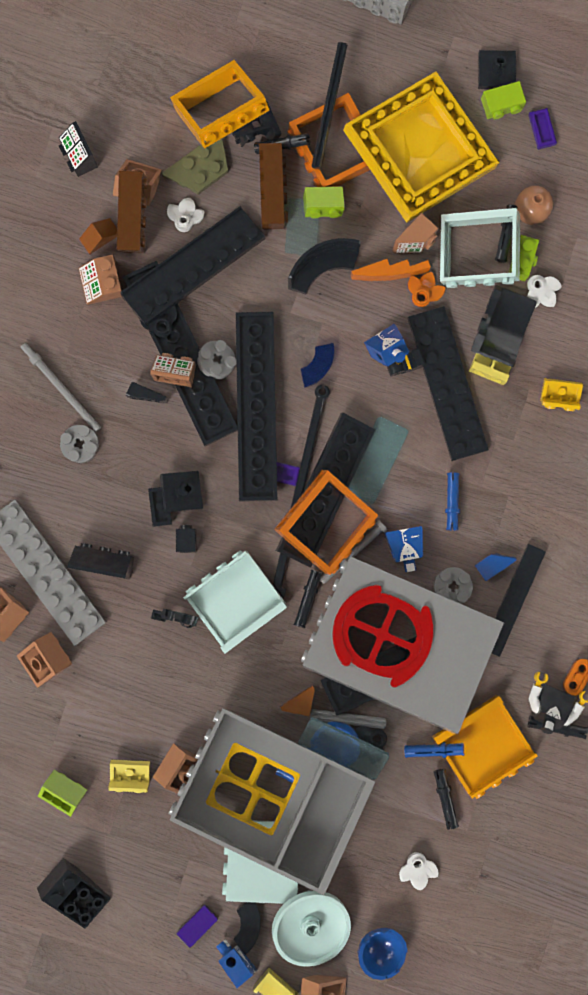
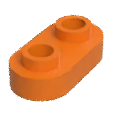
(576, 676)

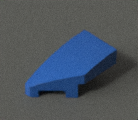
(493, 565)

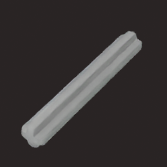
(351, 719)

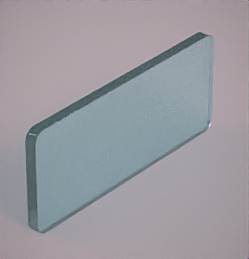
(378, 460)
(343, 748)

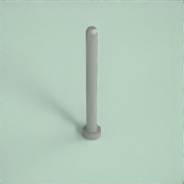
(358, 547)

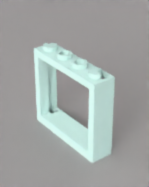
(477, 218)

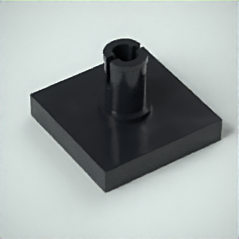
(496, 68)
(181, 491)

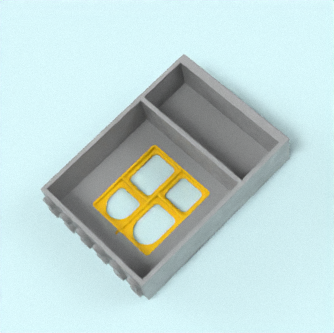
(312, 818)

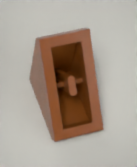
(98, 235)
(301, 703)

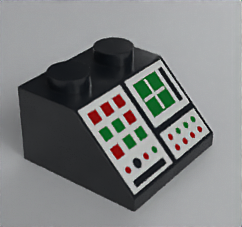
(76, 148)

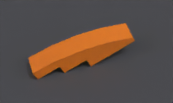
(383, 271)

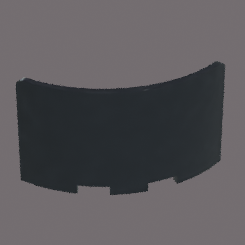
(323, 257)
(504, 326)

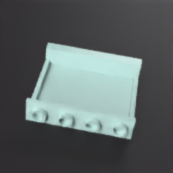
(235, 600)
(253, 882)

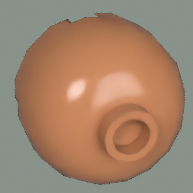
(534, 204)

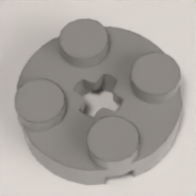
(212, 368)
(69, 439)
(461, 578)

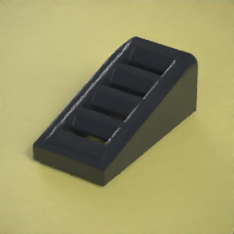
(142, 393)

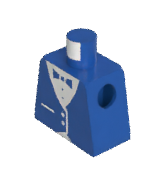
(387, 346)
(406, 546)
(239, 971)

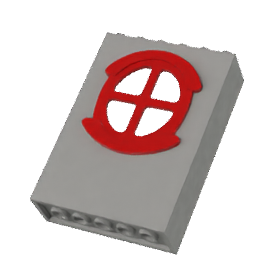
(442, 663)

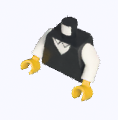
(553, 706)

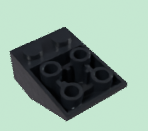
(72, 893)

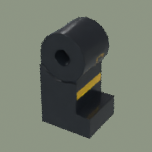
(412, 362)

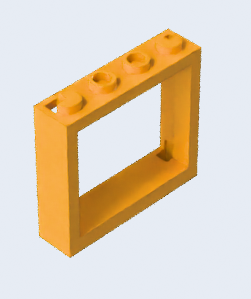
(211, 85)

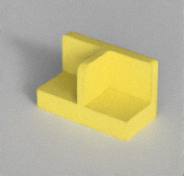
(490, 369)

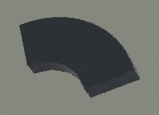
(249, 928)

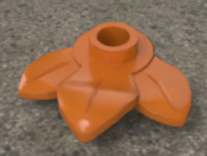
(426, 287)

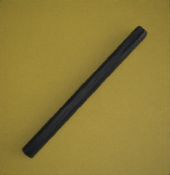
(329, 105)

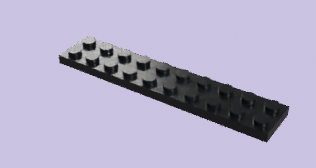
(204, 398)
(256, 406)

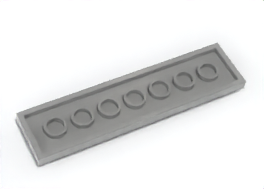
(47, 574)

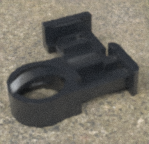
(180, 617)

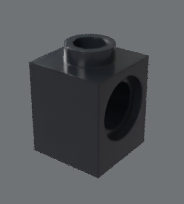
(186, 539)

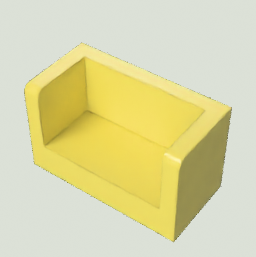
(273, 984)

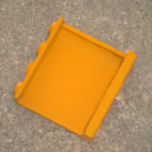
(491, 748)

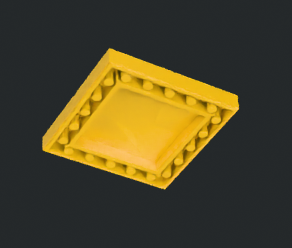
(421, 146)

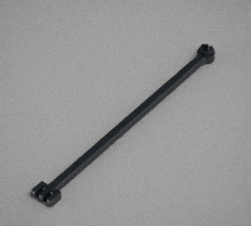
(302, 476)

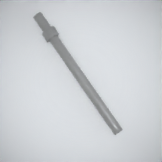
(37, 361)

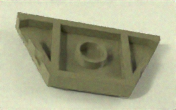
(199, 168)

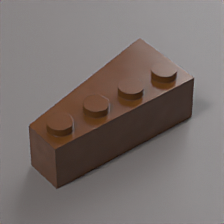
(272, 185)
(131, 212)

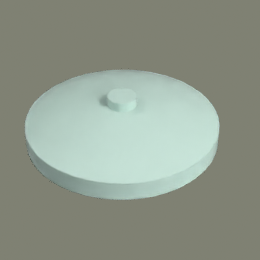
(311, 928)

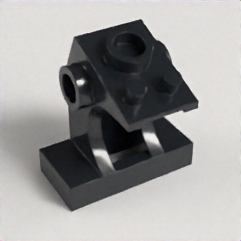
(268, 128)

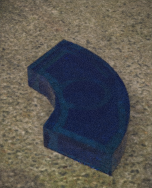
(319, 366)

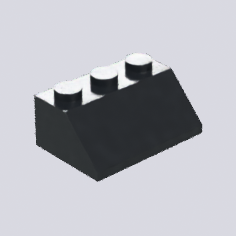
(101, 561)

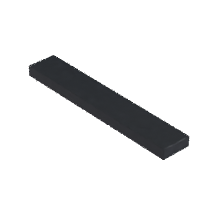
(517, 593)

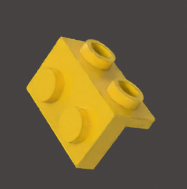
(561, 394)

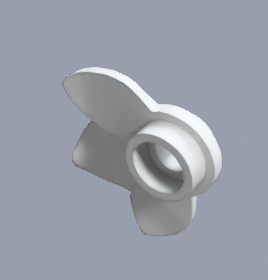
(185, 212)
(545, 292)
(418, 873)

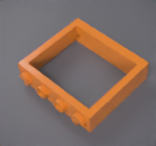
(319, 181)
(303, 503)

